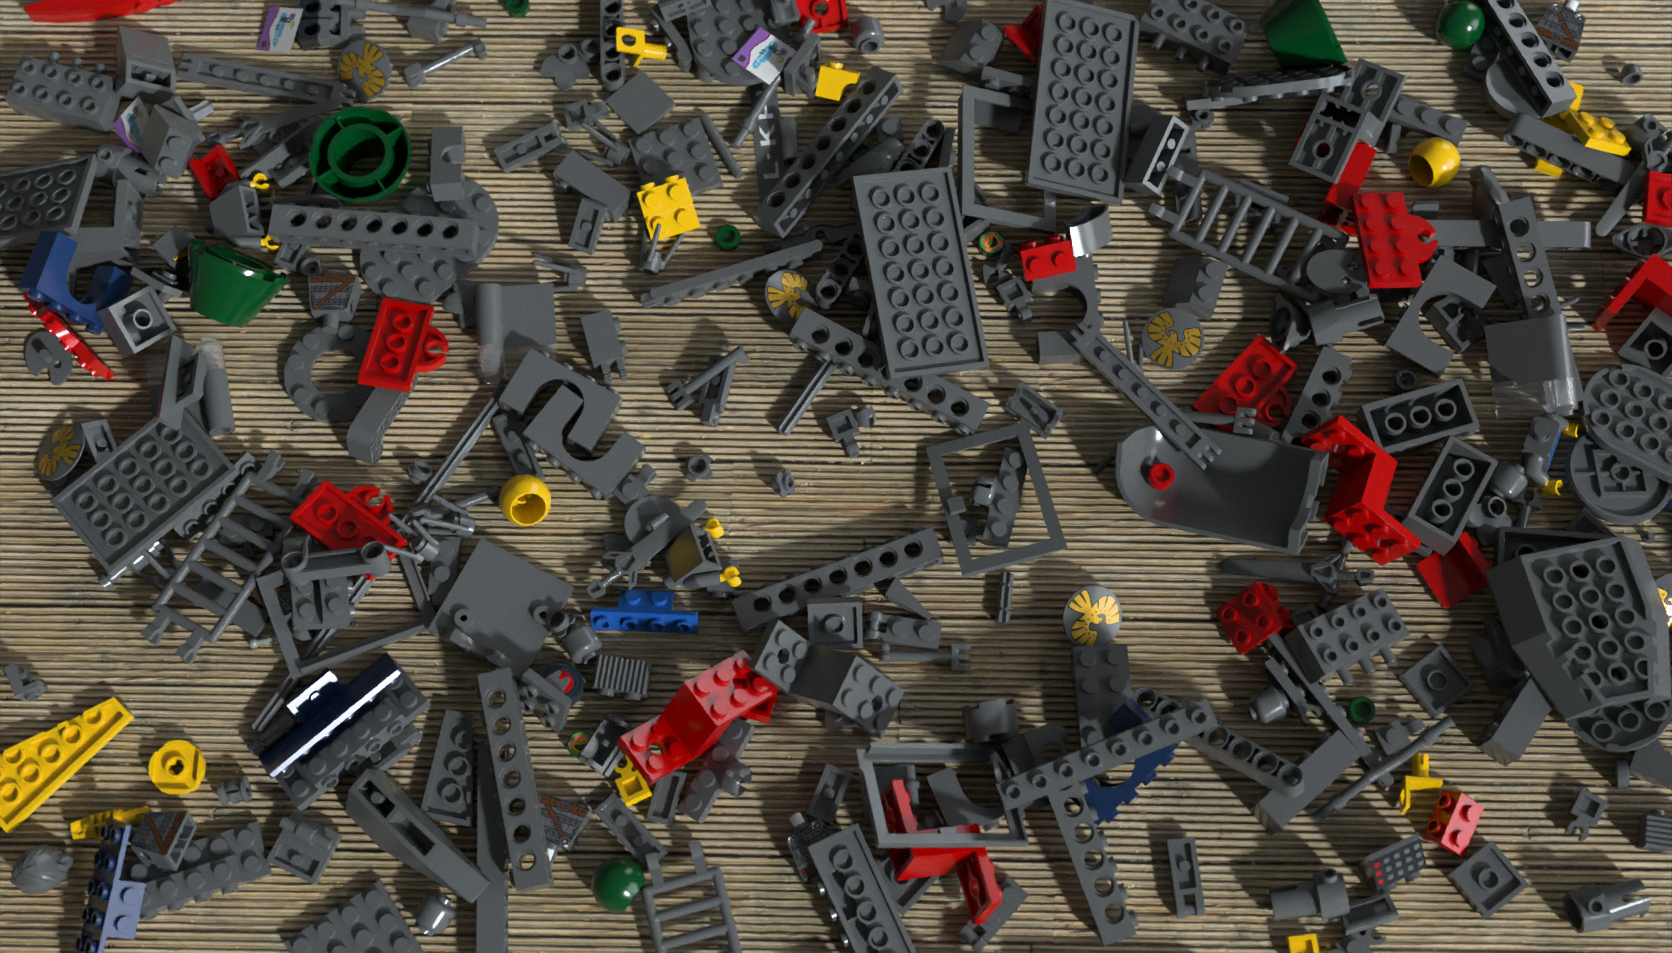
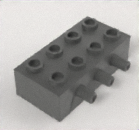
(1196, 32)
(65, 93)
(1348, 638)

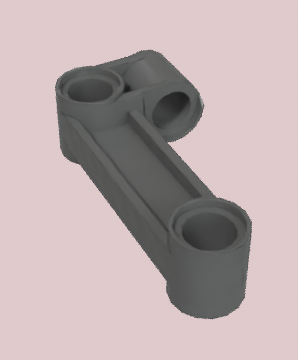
(304, 563)

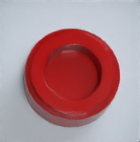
(1160, 476)

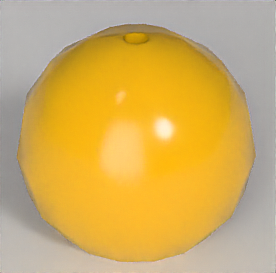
(1434, 162)
(525, 500)

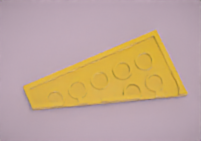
(47, 760)

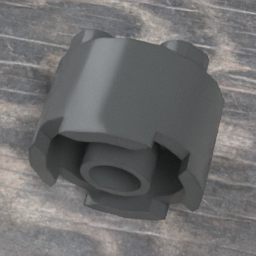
(990, 720)

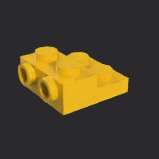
(669, 206)

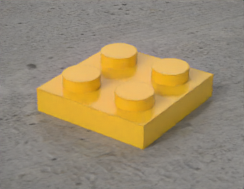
(1597, 133)

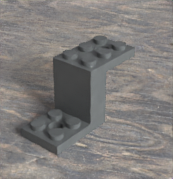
(1347, 120)
(110, 245)
(826, 678)

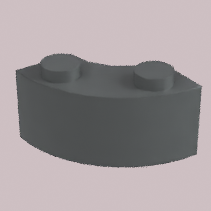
(1089, 230)

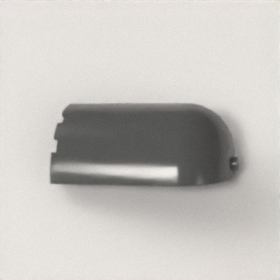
(1247, 495)

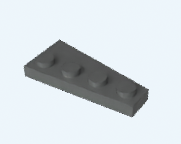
(451, 777)

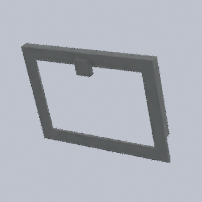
(965, 166)
(954, 505)
(298, 669)
(936, 754)

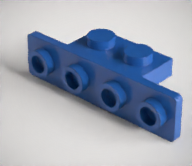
(645, 613)

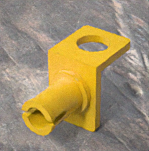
(640, 48)
(1418, 781)

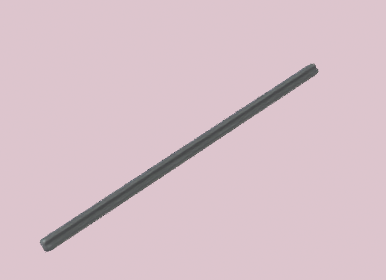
(361, 584)

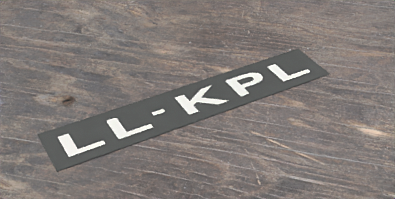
(767, 142)

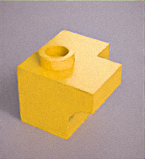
(834, 79)

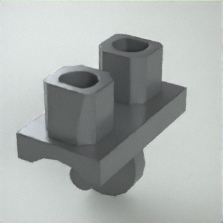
(784, 12)

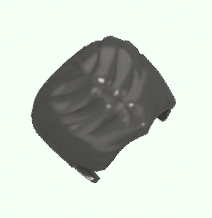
(40, 869)

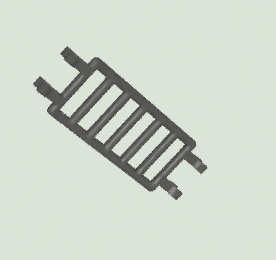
(1242, 264)
(165, 615)
(701, 874)

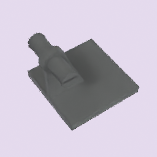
(885, 775)

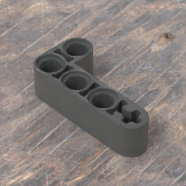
(373, 421)

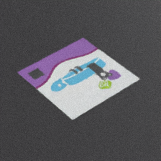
(280, 29)
(764, 55)
(132, 125)

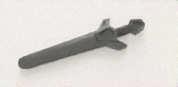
(253, 128)
(1634, 187)
(631, 560)
(1320, 573)

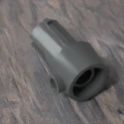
(1642, 129)
(120, 163)
(1332, 321)
(1322, 896)
(1596, 907)

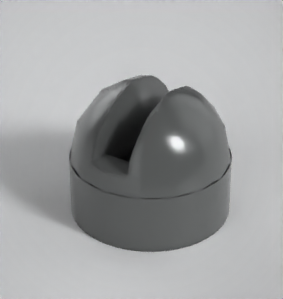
(1631, 74)
(704, 76)
(866, 417)

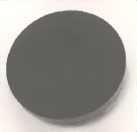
(1505, 92)

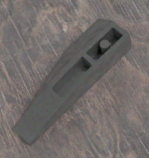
(410, 835)

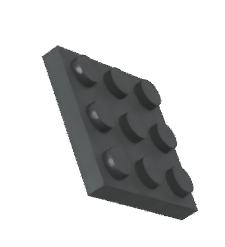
(680, 152)

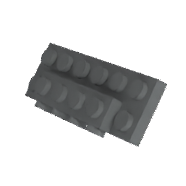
(353, 741)
(206, 868)
(857, 894)

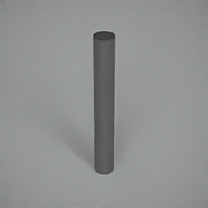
(721, 146)

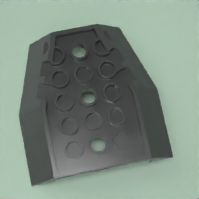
(1552, 633)

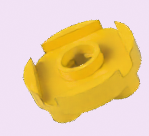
(186, 780)

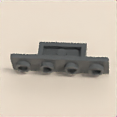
(287, 159)
(181, 382)
(199, 518)

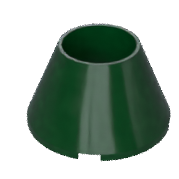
(1301, 34)
(350, 137)
(229, 283)

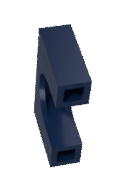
(47, 282)
(1108, 795)

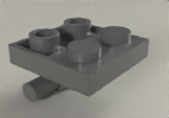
(800, 70)
(304, 847)

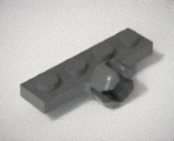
(1000, 498)
(719, 772)

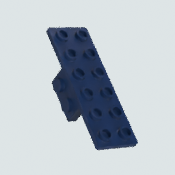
(322, 707)
(112, 902)

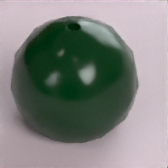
(1459, 24)
(617, 883)

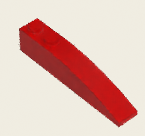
(88, 10)

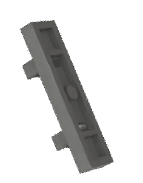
(1189, 164)

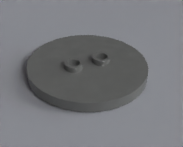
(1612, 486)

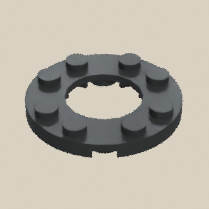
(299, 370)

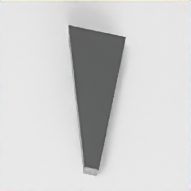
(903, 598)

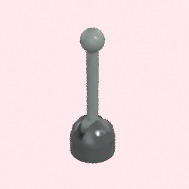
(300, 635)

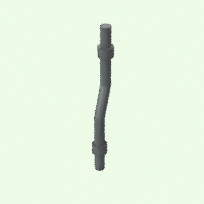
(460, 18)
(748, 123)
(1427, 736)

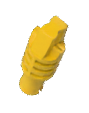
(90, 826)

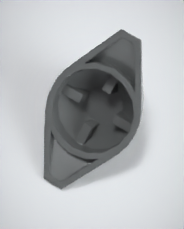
(1643, 240)
(1287, 324)

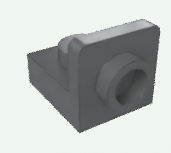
(22, 683)

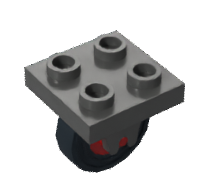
(551, 693)

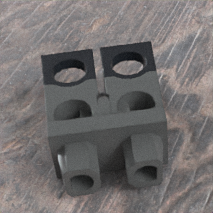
(328, 24)

